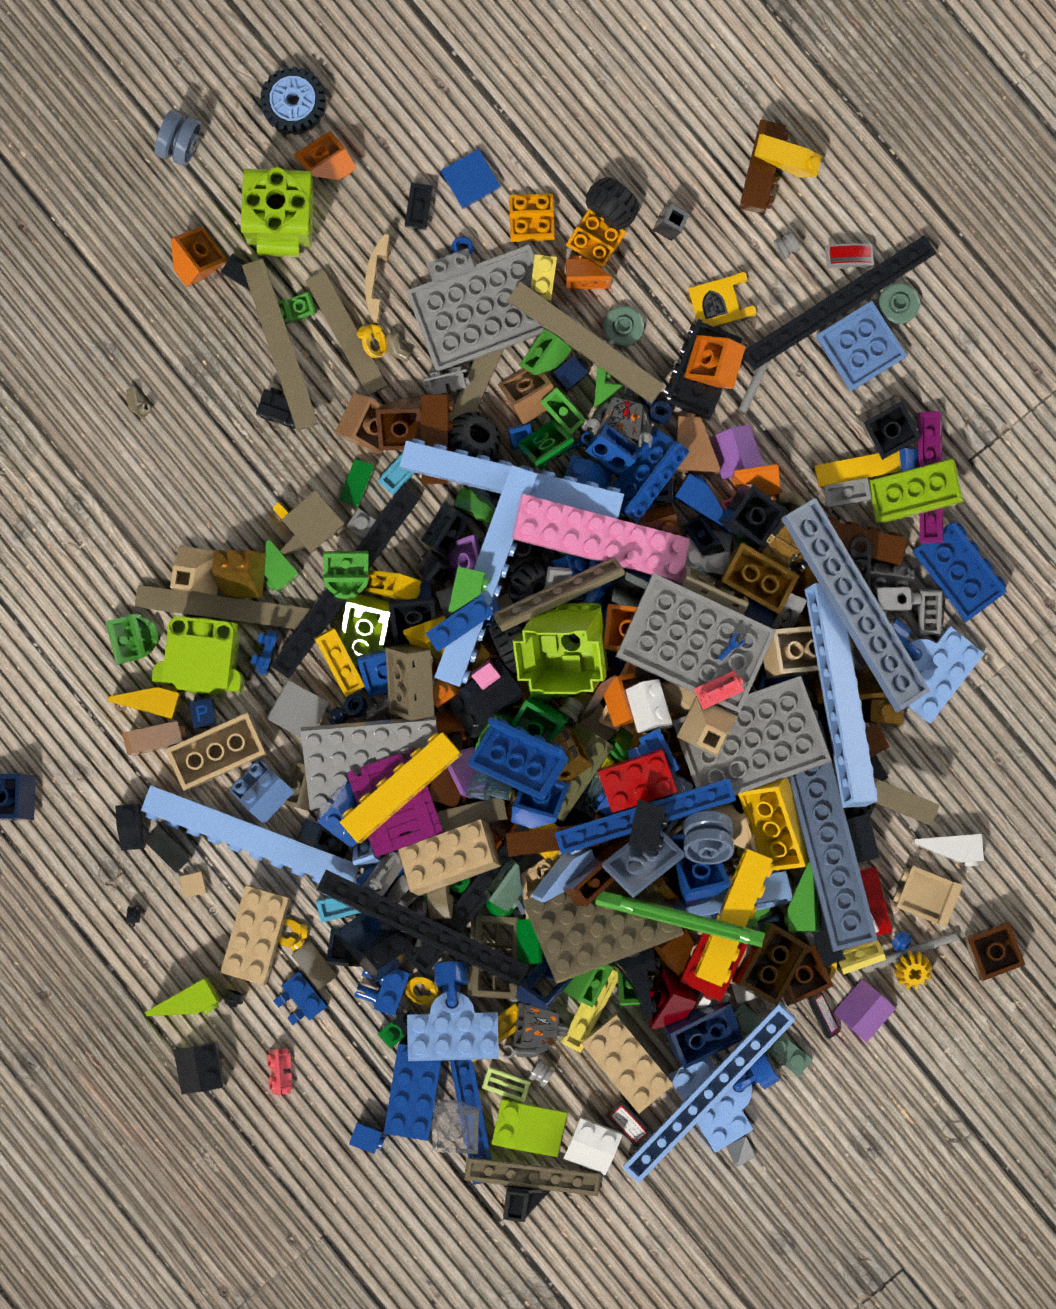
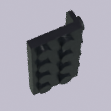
(690, 394)

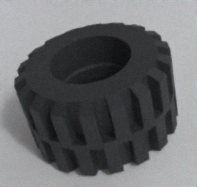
(504, 642)

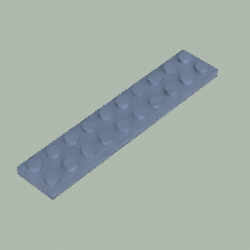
(855, 605)
(832, 857)

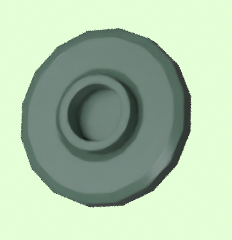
(899, 303)
(623, 326)

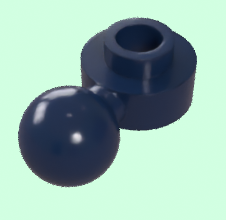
(658, 407)
(339, 715)

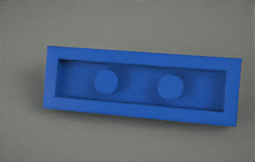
(459, 623)

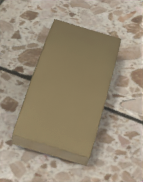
(440, 904)

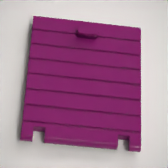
(416, 816)

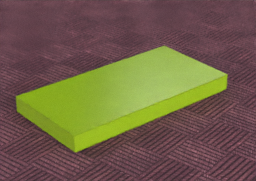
(915, 491)

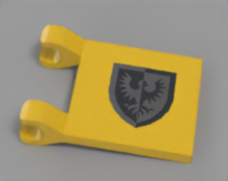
(717, 302)

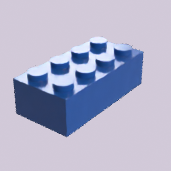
(412, 1096)

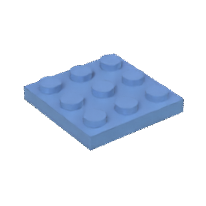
(861, 346)

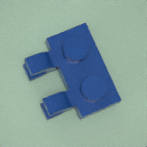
(269, 643)
(652, 742)
(304, 997)

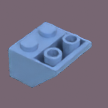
(261, 790)

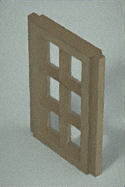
(474, 973)

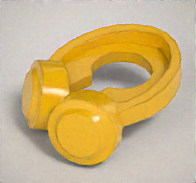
(364, 333)
(300, 929)
(424, 999)

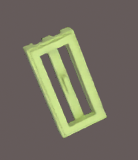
(524, 1091)

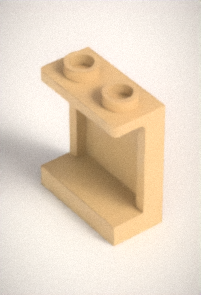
(927, 895)

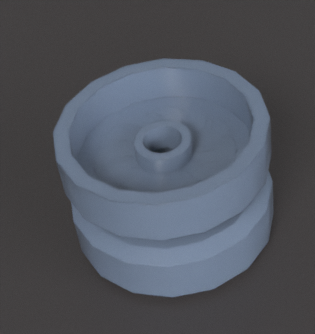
(177, 138)
(708, 837)

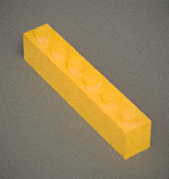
(401, 787)
(737, 910)

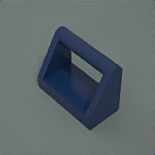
(525, 991)

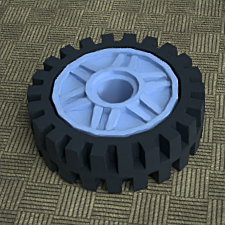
(290, 84)

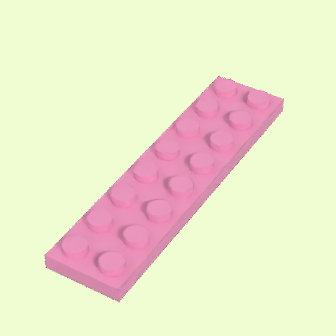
(600, 537)

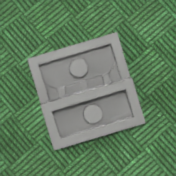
(296, 708)

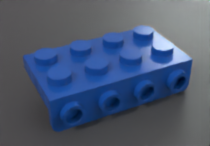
(649, 474)
(961, 572)
(519, 758)

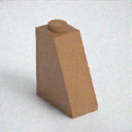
(694, 437)
(154, 738)

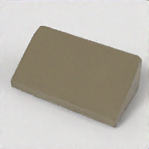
(298, 783)
(314, 965)

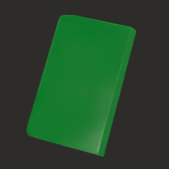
(356, 483)
(528, 946)

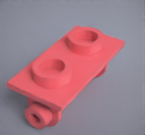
(719, 689)
(277, 1062)

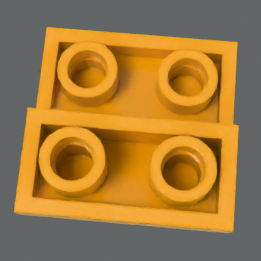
(531, 217)
(595, 239)

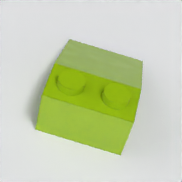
(365, 626)
(192, 1000)
(529, 1128)

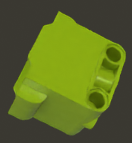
(283, 229)
(201, 656)
(552, 660)

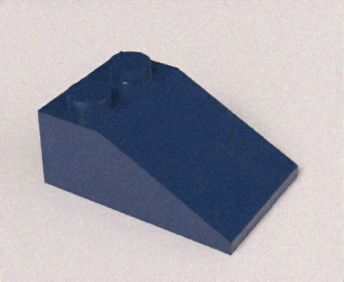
(17, 797)
(703, 1033)

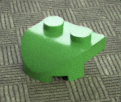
(345, 572)
(131, 637)

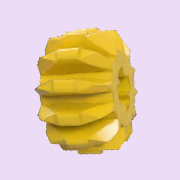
(905, 973)

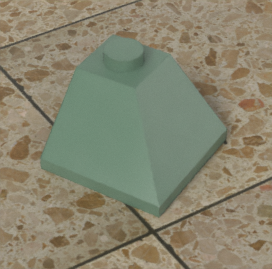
(506, 886)

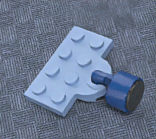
(941, 665)
(452, 1026)
(726, 1119)

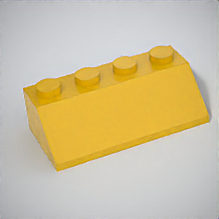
(776, 824)

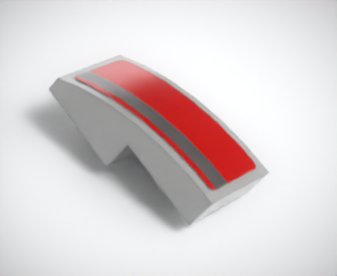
(847, 255)

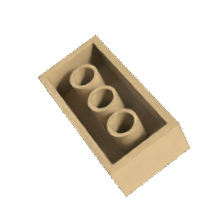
(793, 653)
(216, 752)
(449, 857)
(255, 935)
(626, 1063)

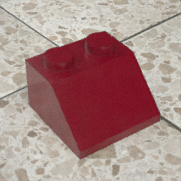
(672, 999)

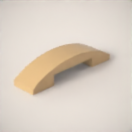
(379, 253)

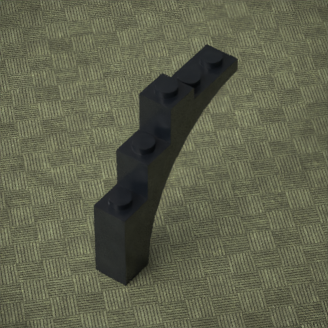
(636, 973)

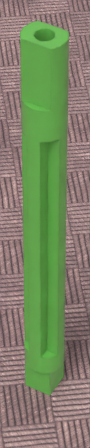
(680, 918)

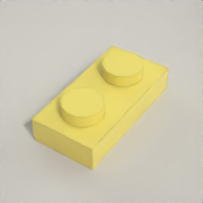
(543, 276)
(862, 956)

